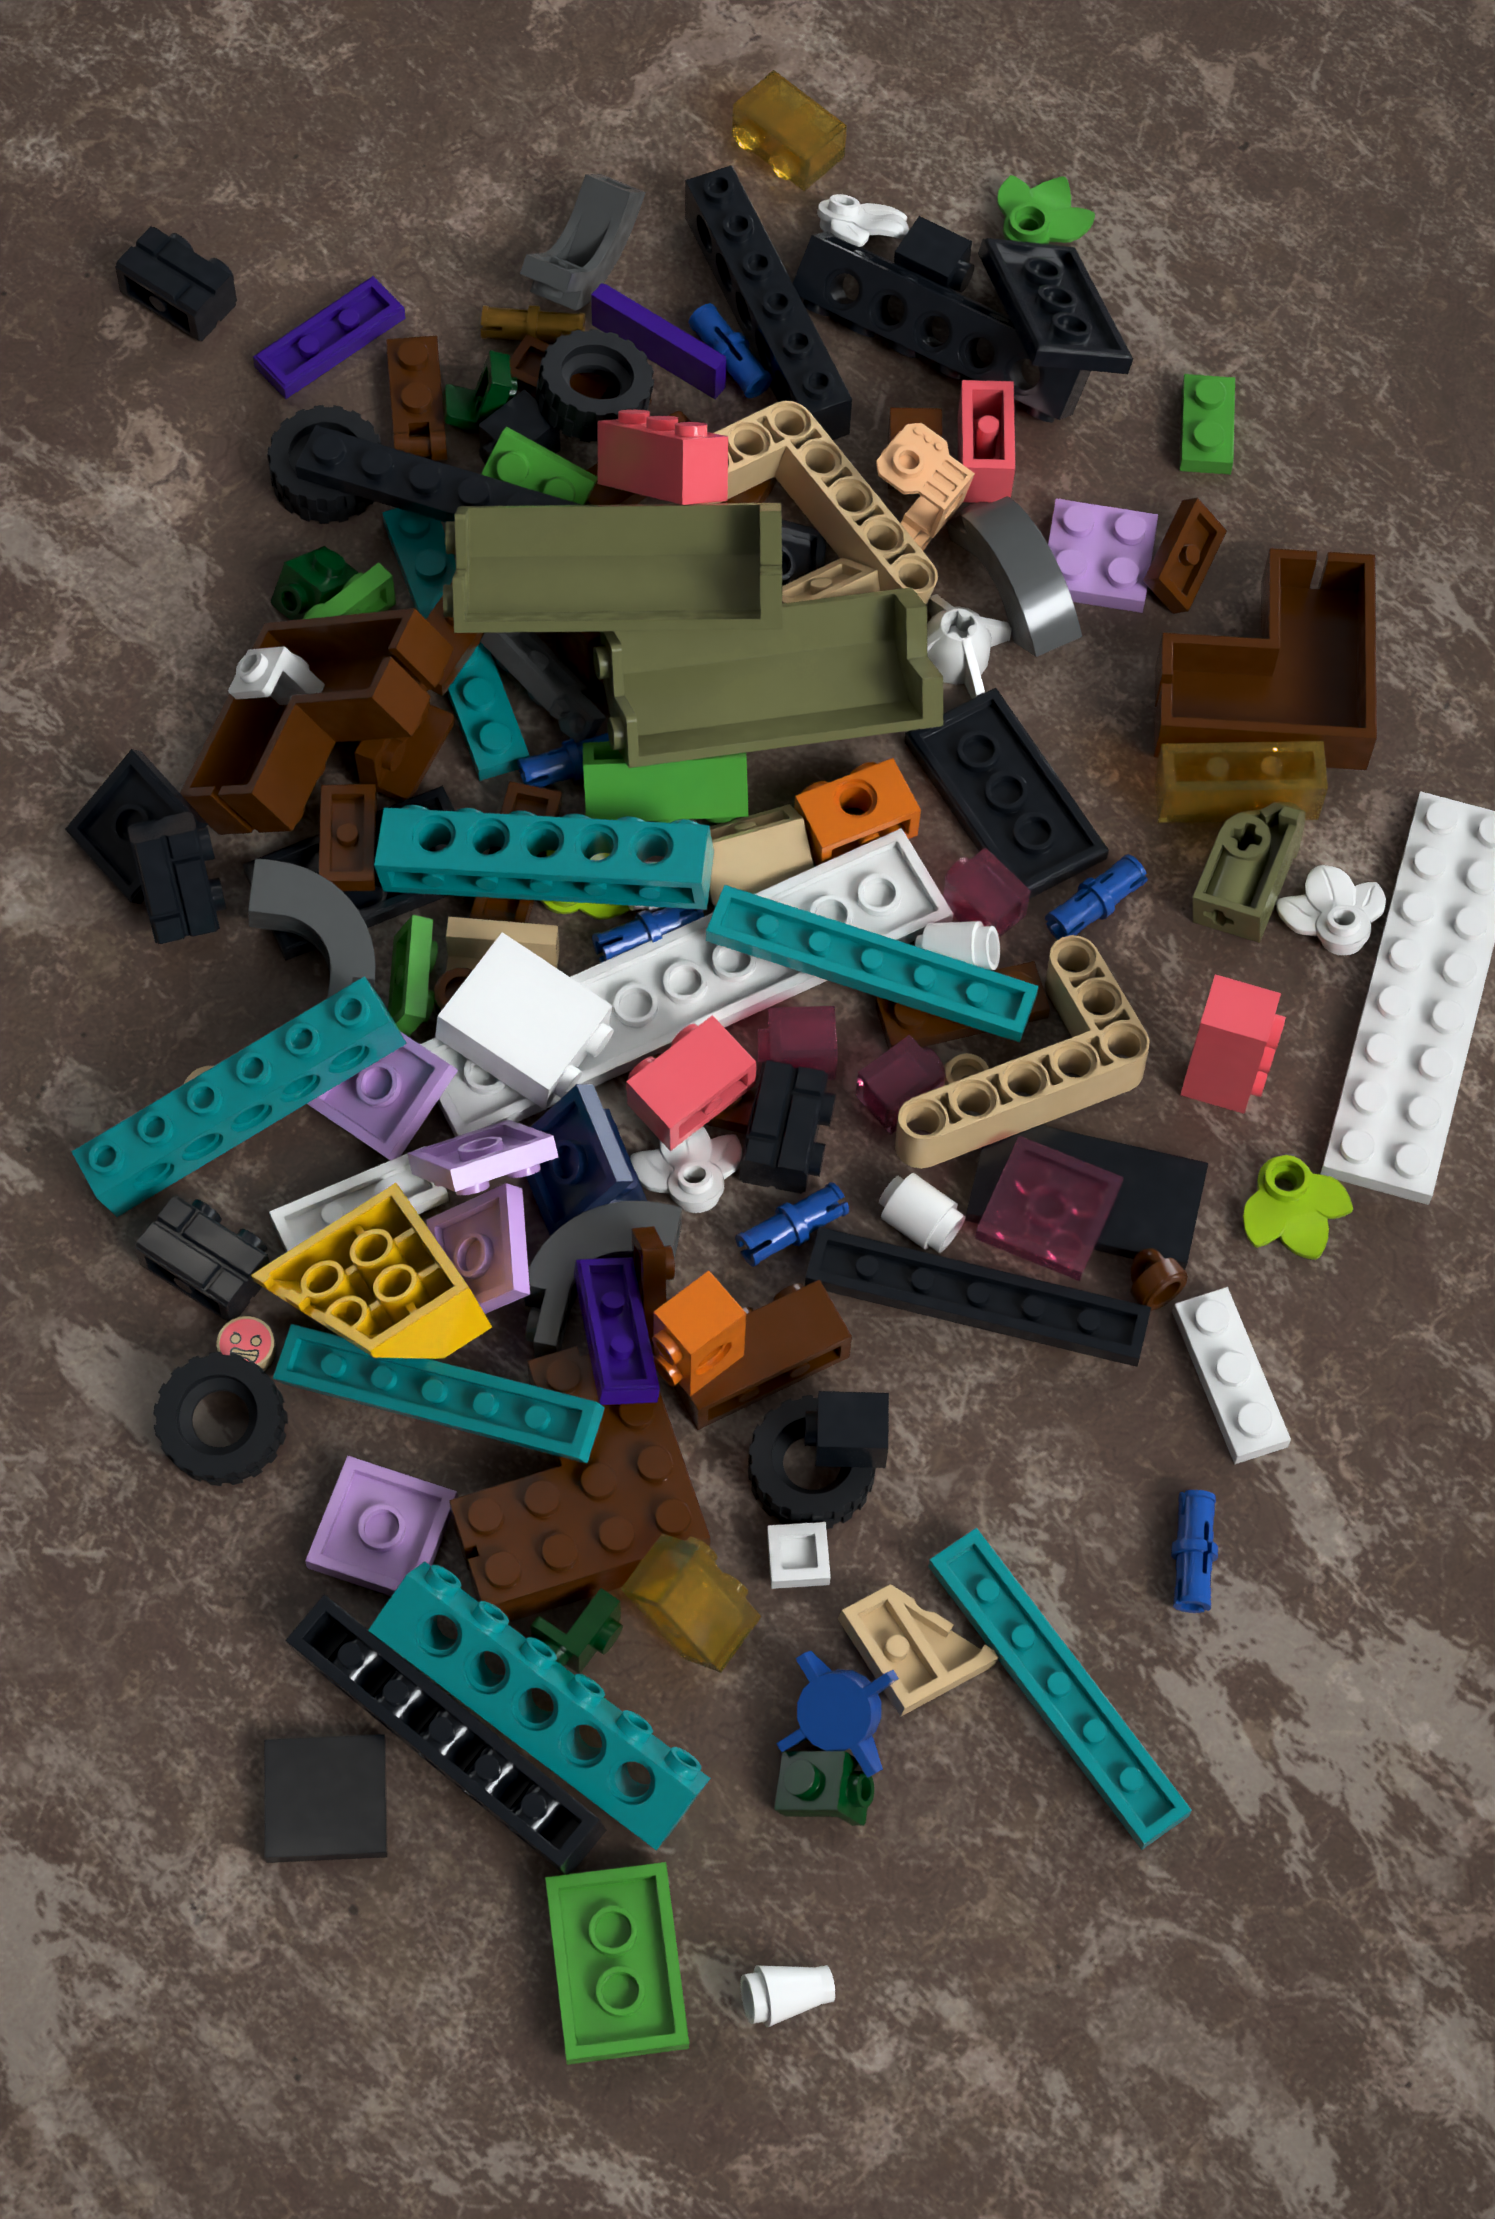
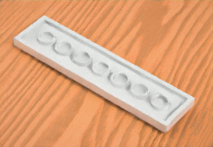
(1419, 1005)

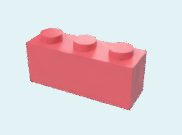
(663, 458)
(1234, 1044)

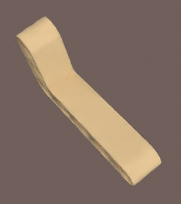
(829, 490)
(1040, 1073)

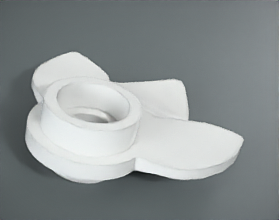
(856, 221)
(1334, 910)
(692, 1161)

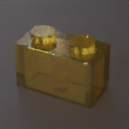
(788, 130)
(692, 1601)

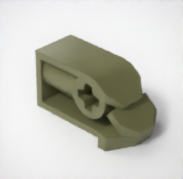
(1242, 885)

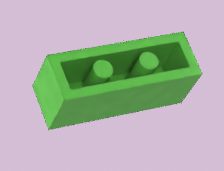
(664, 792)

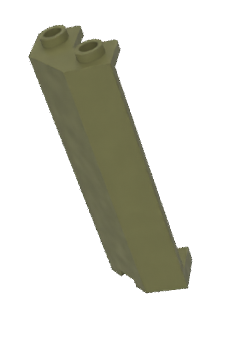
(615, 568)
(827, 676)

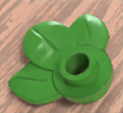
(1043, 210)

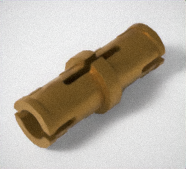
(516, 323)

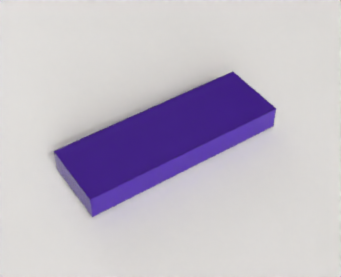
(329, 337)
(659, 340)
(616, 1331)

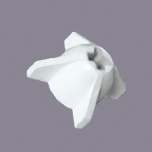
(962, 642)

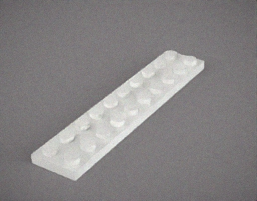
(688, 979)

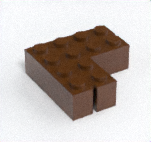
(1295, 683)
(270, 755)
(579, 1523)

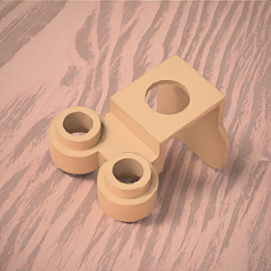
(921, 464)

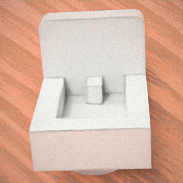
(273, 674)

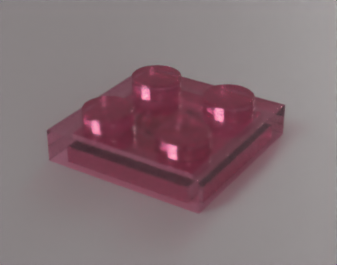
(1049, 1208)

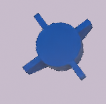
(839, 1711)

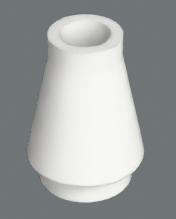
(784, 1992)

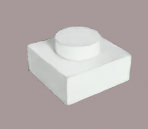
(798, 1555)

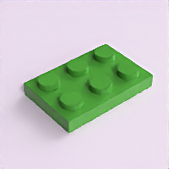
(617, 1963)

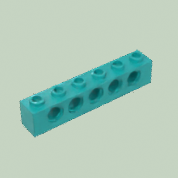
(565, 876)
(239, 1097)
(507, 1703)

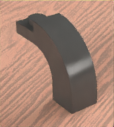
(588, 244)
(1022, 571)
(314, 908)
(591, 1235)

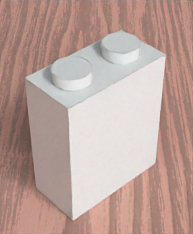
(525, 1022)

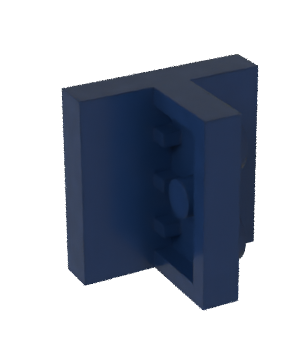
(590, 1161)

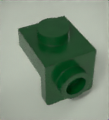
(495, 387)
(310, 581)
(592, 1632)
(823, 1786)

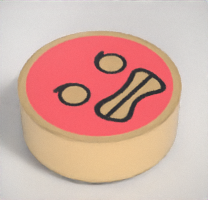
(248, 1338)

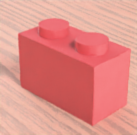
(987, 438)
(690, 1081)

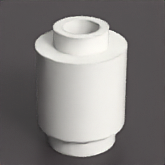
(963, 941)
(921, 1212)

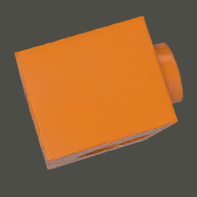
(870, 787)
(698, 1334)

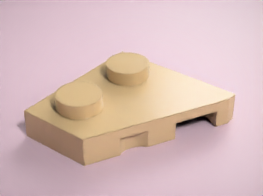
(915, 1644)

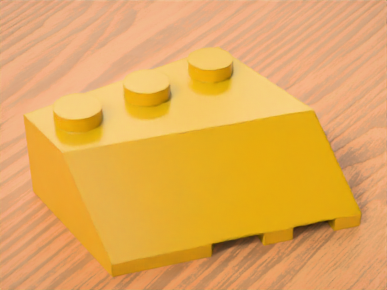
(380, 1283)

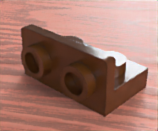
(401, 763)

